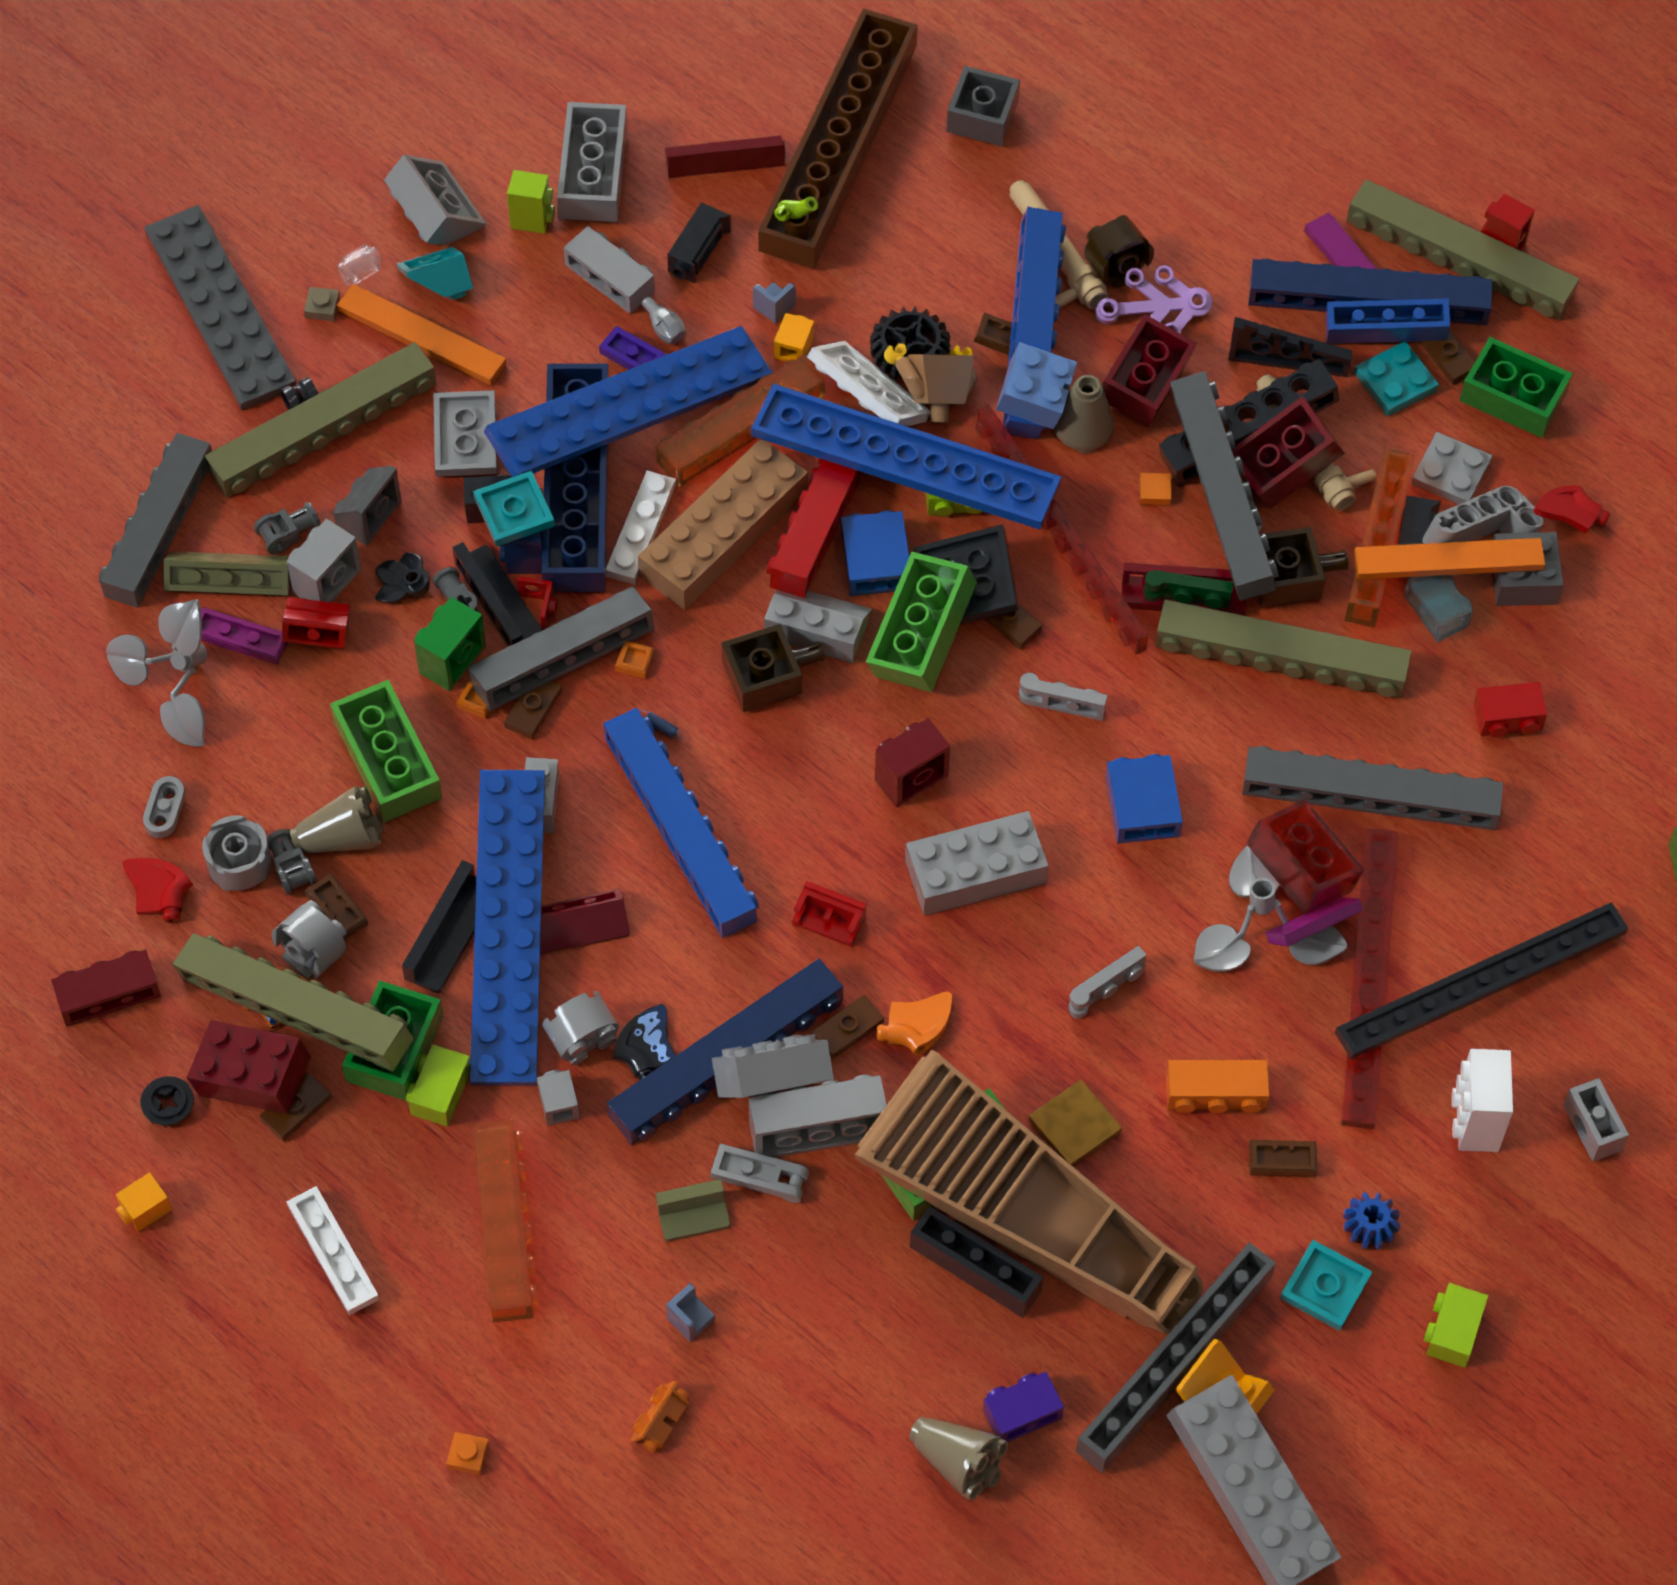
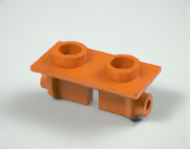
(666, 1404)

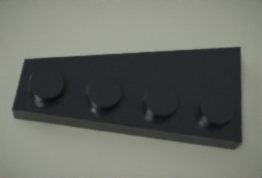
(1281, 349)

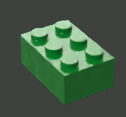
(1515, 387)
(423, 1020)

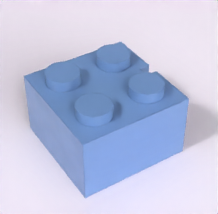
(1036, 385)

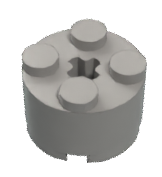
(237, 853)
(310, 940)
(581, 1026)

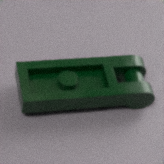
(1187, 589)

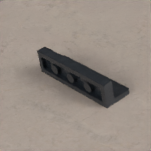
(495, 593)
(444, 933)

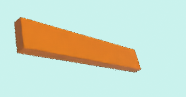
(430, 337)
(1449, 558)

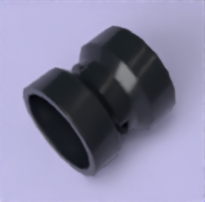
(298, 394)

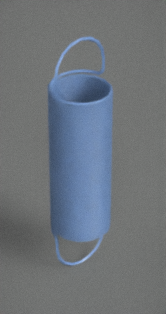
(663, 725)

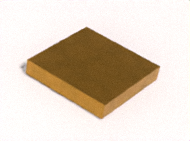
(1075, 1123)

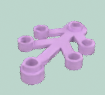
(1159, 303)

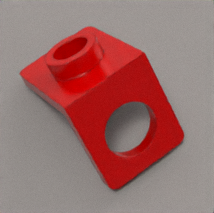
(547, 594)

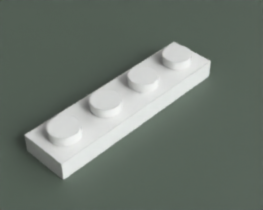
(640, 526)
(332, 1250)

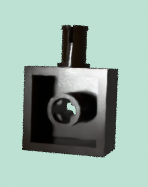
(1299, 567)
(766, 667)

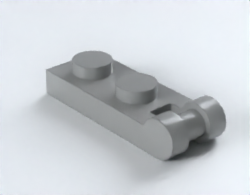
(1062, 697)
(1106, 982)
(759, 1172)

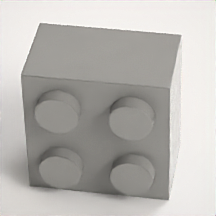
(324, 563)

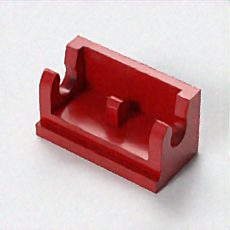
(829, 913)

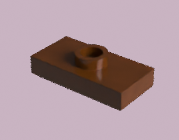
(994, 333)
(1449, 357)
(1016, 626)
(532, 709)
(337, 904)
(849, 1026)
(307, 1101)
(1282, 1158)

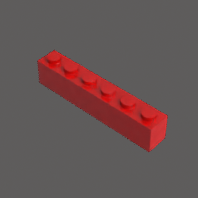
(812, 527)

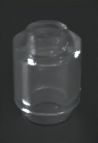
(359, 264)

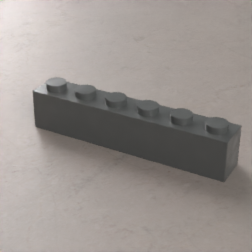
(155, 520)
(561, 648)

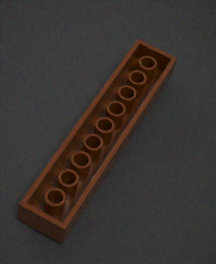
(839, 135)

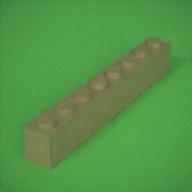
(1462, 249)
(320, 420)
(1282, 648)
(294, 1001)

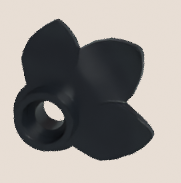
(402, 578)

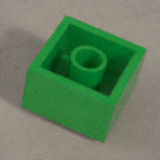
(449, 643)

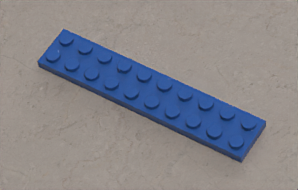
(627, 402)
(906, 456)
(508, 928)

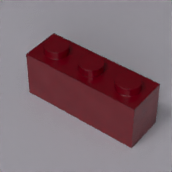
(105, 987)

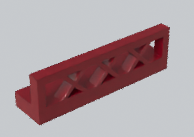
(1133, 586)

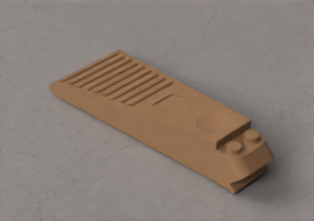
(1002, 1180)

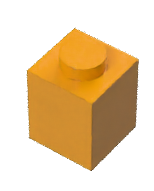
(793, 337)
(142, 1202)

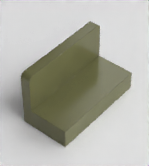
(692, 1210)

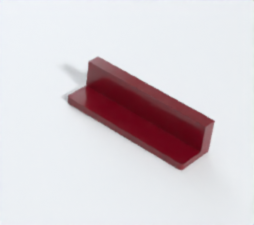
(725, 156)
(583, 921)

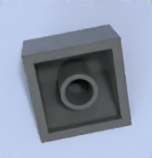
(369, 503)

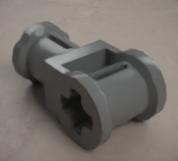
(285, 527)
(451, 586)
(291, 866)

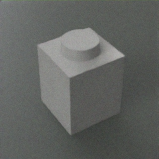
(558, 1097)

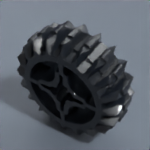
(908, 329)

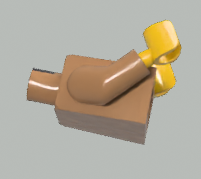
(936, 378)

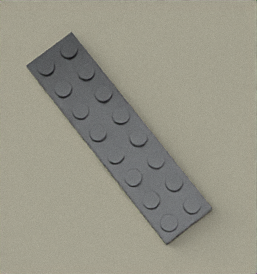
(220, 307)

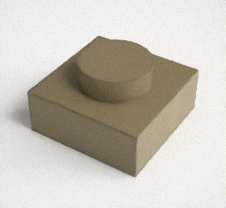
(321, 304)

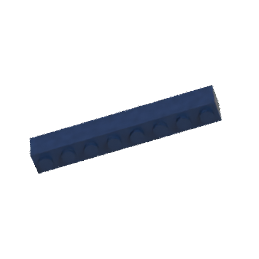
(1313, 285)
(691, 1075)

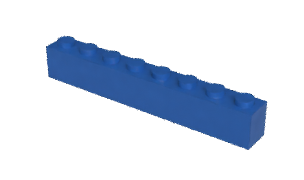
(1035, 294)
(680, 822)

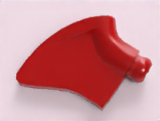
(1571, 506)
(157, 886)

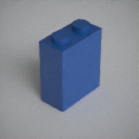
(874, 551)
(1143, 798)

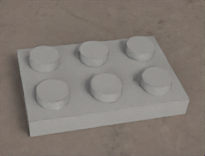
(460, 435)

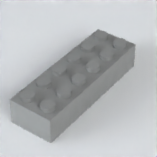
(1253, 1484)

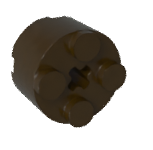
(1116, 249)

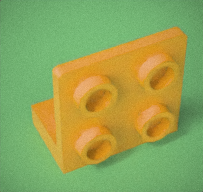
(1216, 1365)

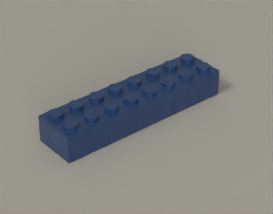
(577, 499)

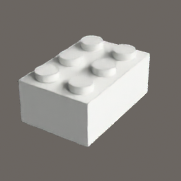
(1483, 1100)

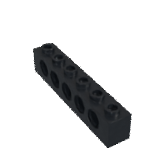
(1320, 394)

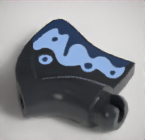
(644, 1042)

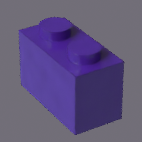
(1023, 1406)

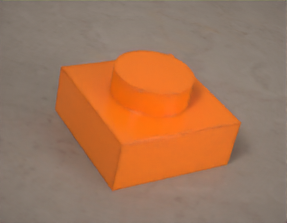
(467, 1453)

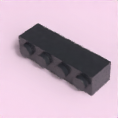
(976, 1261)

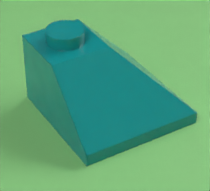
(440, 272)

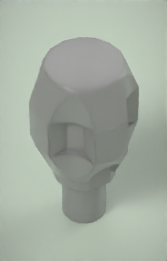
(665, 322)

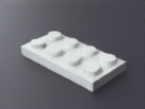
(868, 383)

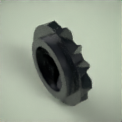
(165, 1088)

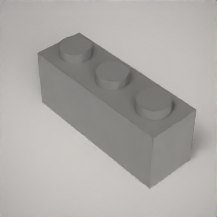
(609, 269)

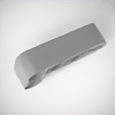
(1496, 510)

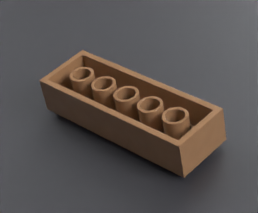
(722, 524)

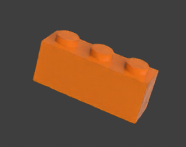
(1217, 1085)

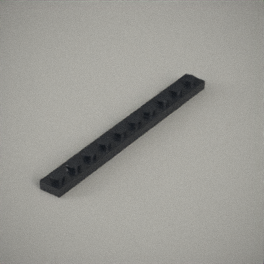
(1480, 980)

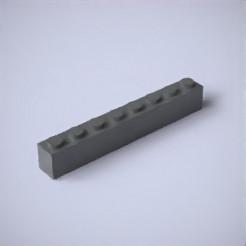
(1223, 486)
(1373, 788)
(1175, 1357)

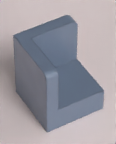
(774, 300)
(689, 1313)

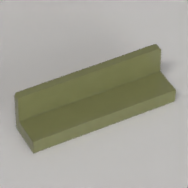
(226, 573)

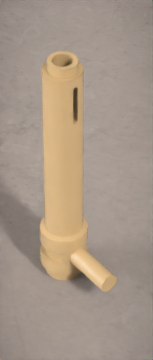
(1080, 276)
(1331, 481)

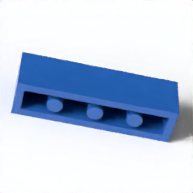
(1387, 321)

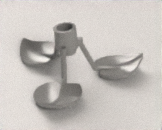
(182, 627)
(1224, 950)

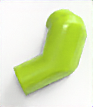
(795, 209)

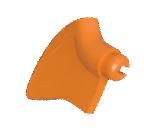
(917, 1023)

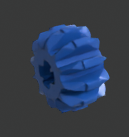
(1359, 1214)

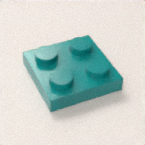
(1396, 378)
(514, 508)
(1326, 1285)

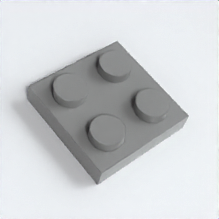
(1451, 469)

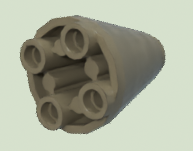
(1085, 417)
(340, 825)
(960, 1454)

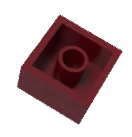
(912, 762)

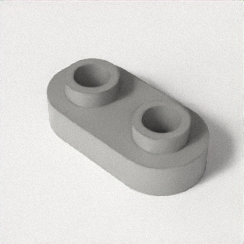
(164, 809)

